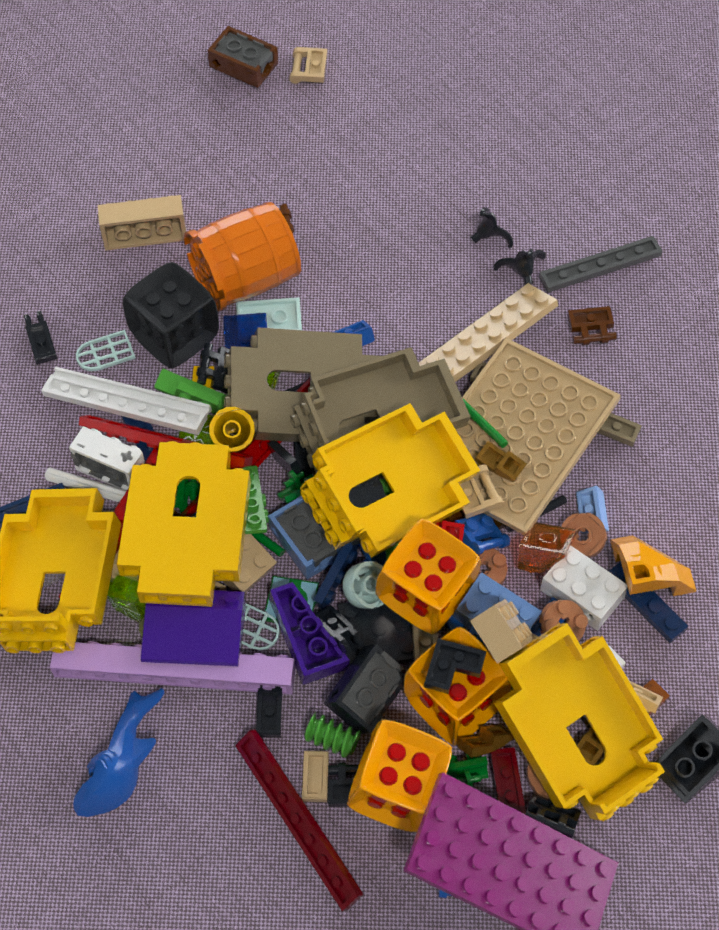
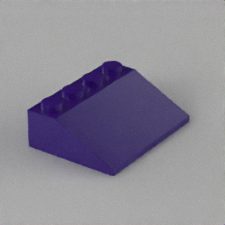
(195, 632)

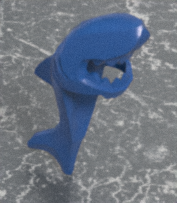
(117, 769)

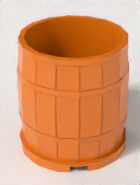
(243, 254)

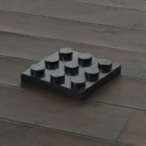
(382, 628)

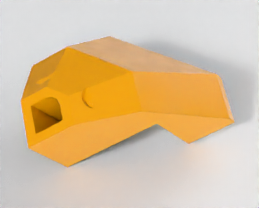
(649, 568)

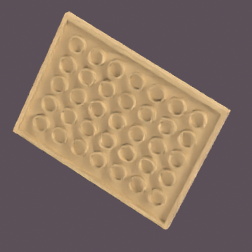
(545, 418)

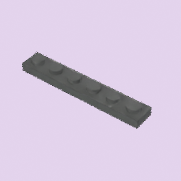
(600, 264)

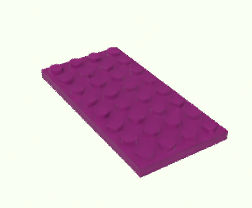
(508, 862)

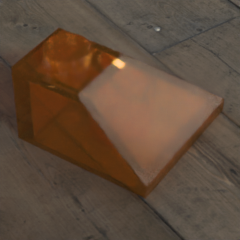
(544, 547)

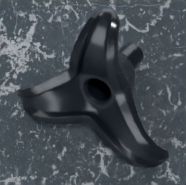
(488, 228)
(522, 263)

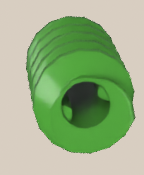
(332, 736)

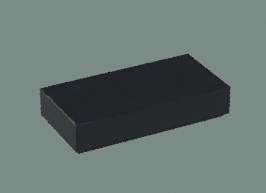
(283, 457)

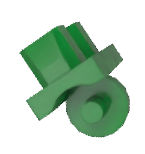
(293, 486)
(186, 489)
(470, 770)

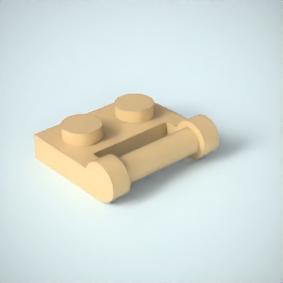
(314, 68)
(477, 504)

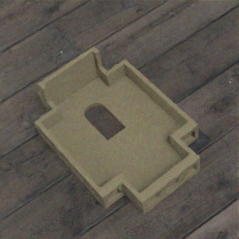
(287, 352)
(376, 386)

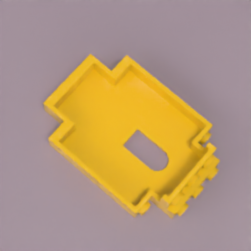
(418, 461)
(57, 535)
(184, 555)
(554, 687)

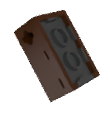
(243, 56)

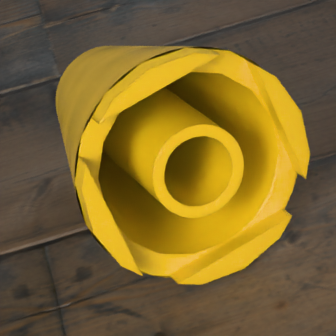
(232, 421)

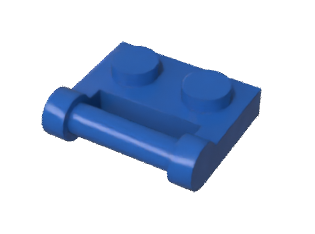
(479, 528)

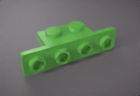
(184, 388)
(257, 516)

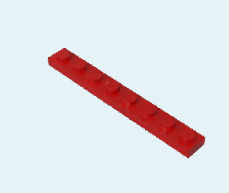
(152, 438)

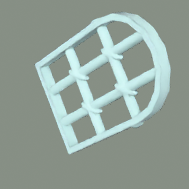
(97, 358)
(261, 625)

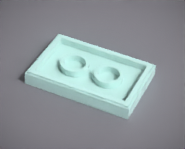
(280, 312)

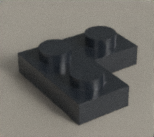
(450, 658)

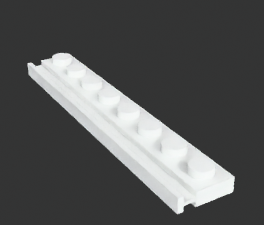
(127, 400)

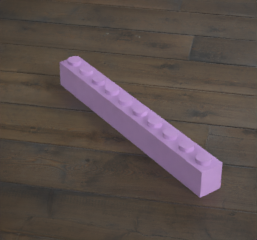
(124, 664)

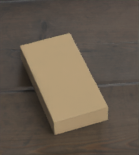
(315, 776)

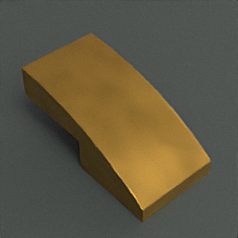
(501, 463)
(489, 740)
(591, 747)

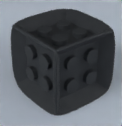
(171, 314)

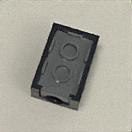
(366, 689)

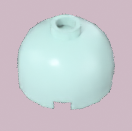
(360, 585)

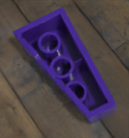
(307, 639)

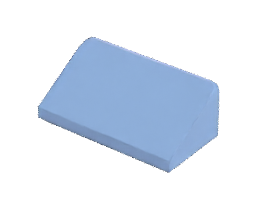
(592, 501)

